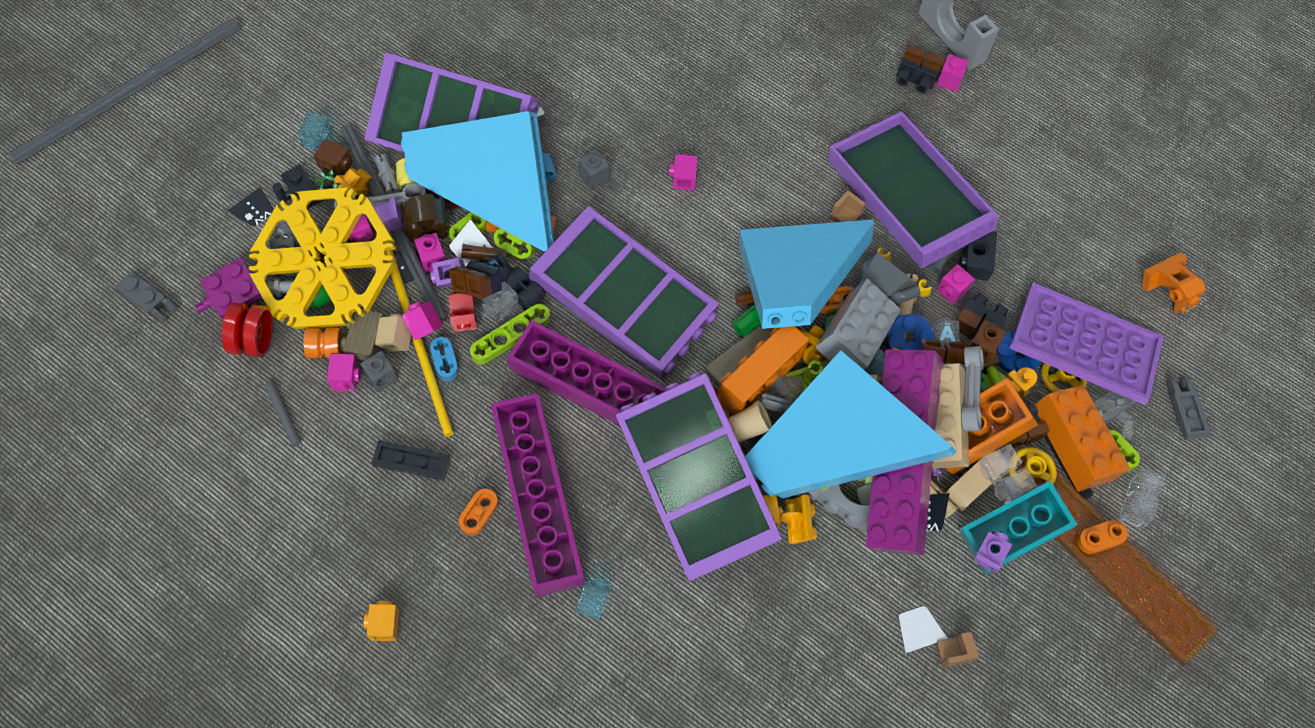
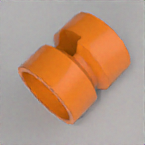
(319, 342)

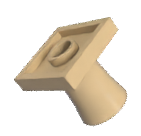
(750, 422)

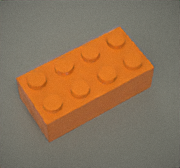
(762, 368)
(1002, 418)
(1081, 438)

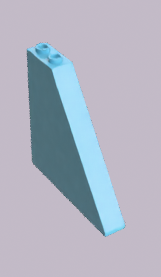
(487, 169)
(800, 267)
(841, 433)

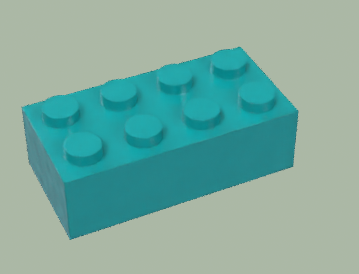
(1026, 521)

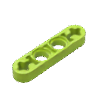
(508, 331)

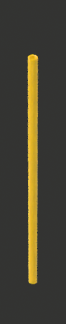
(422, 355)

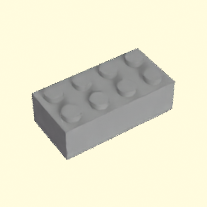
(859, 325)

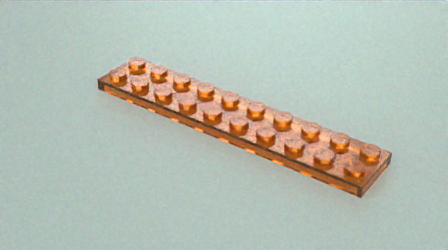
(1134, 581)

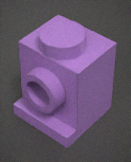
(389, 214)
(440, 269)
(988, 559)

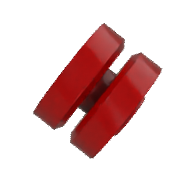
(247, 329)

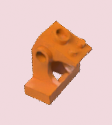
(1184, 292)

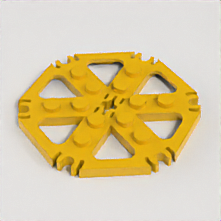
(335, 248)

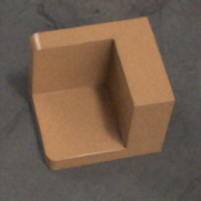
(847, 208)
(958, 650)

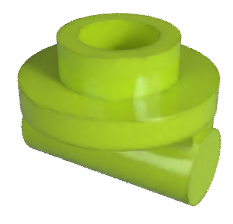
(993, 377)

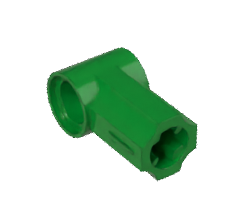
(747, 322)

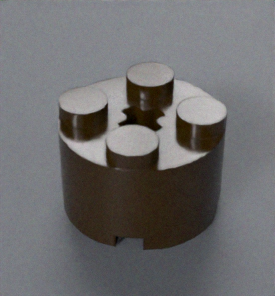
(425, 216)

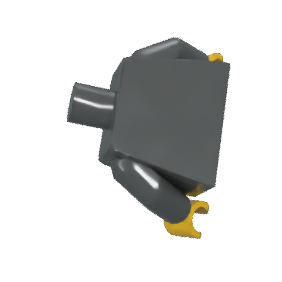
(891, 280)

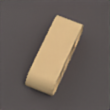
(969, 487)

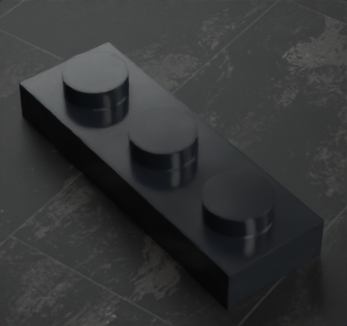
(411, 460)

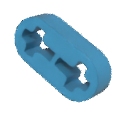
(439, 360)

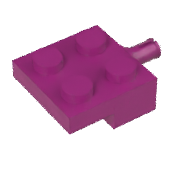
(228, 285)

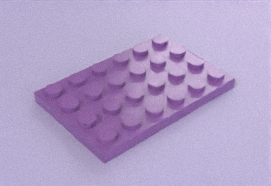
(1088, 343)

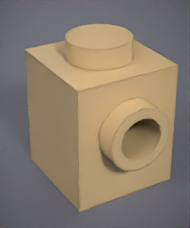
(393, 334)

